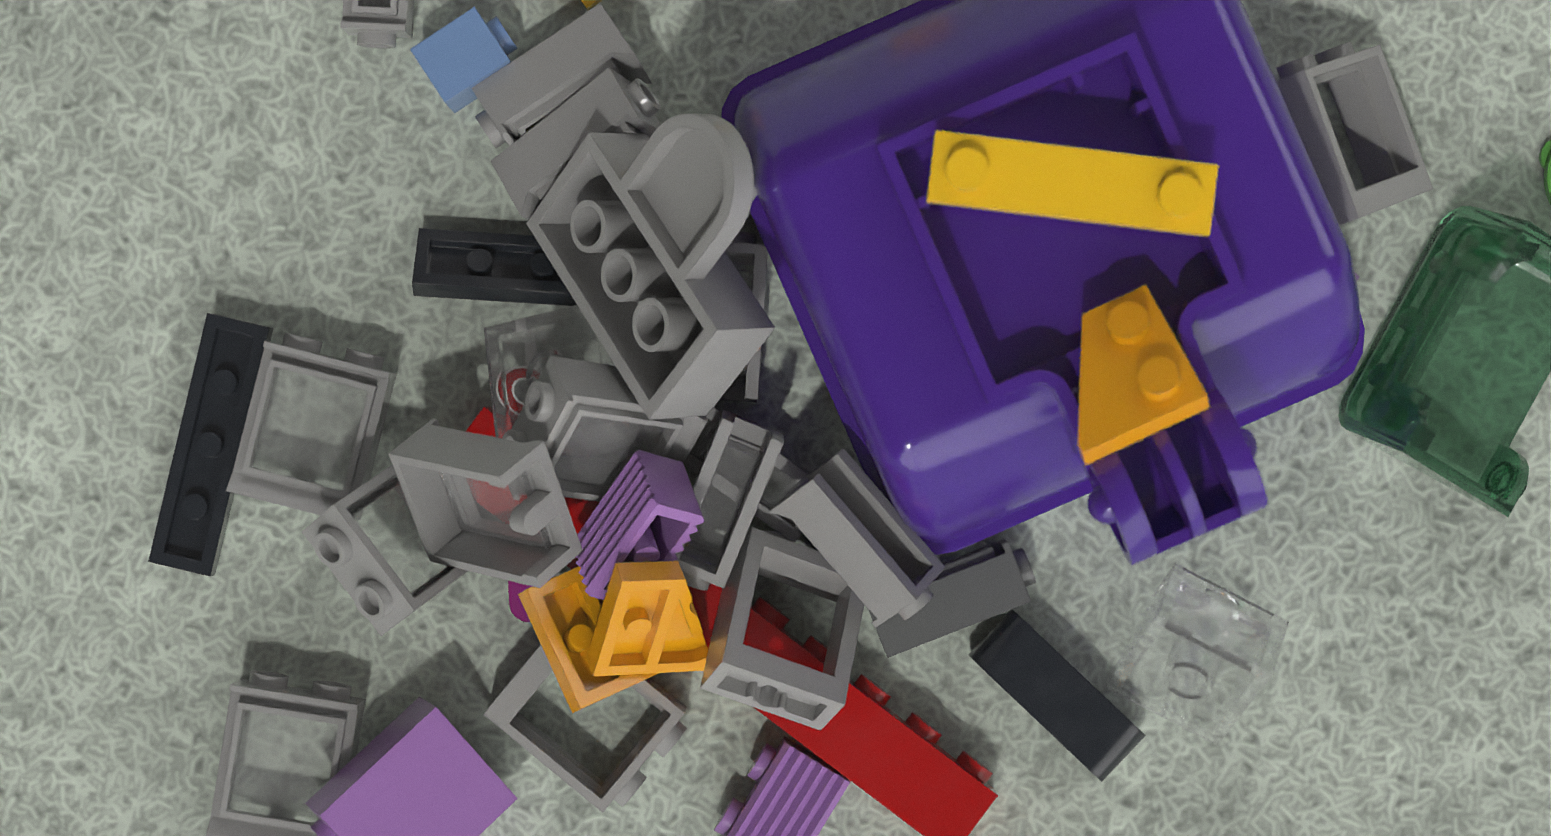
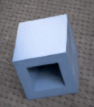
(464, 56)

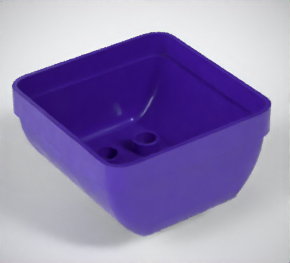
(964, 325)

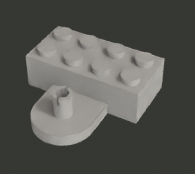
(643, 253)

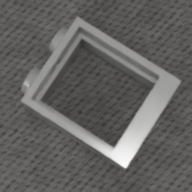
(1373, 124)
(764, 678)
(626, 776)

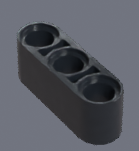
(1056, 695)

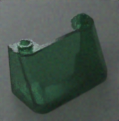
(1461, 357)

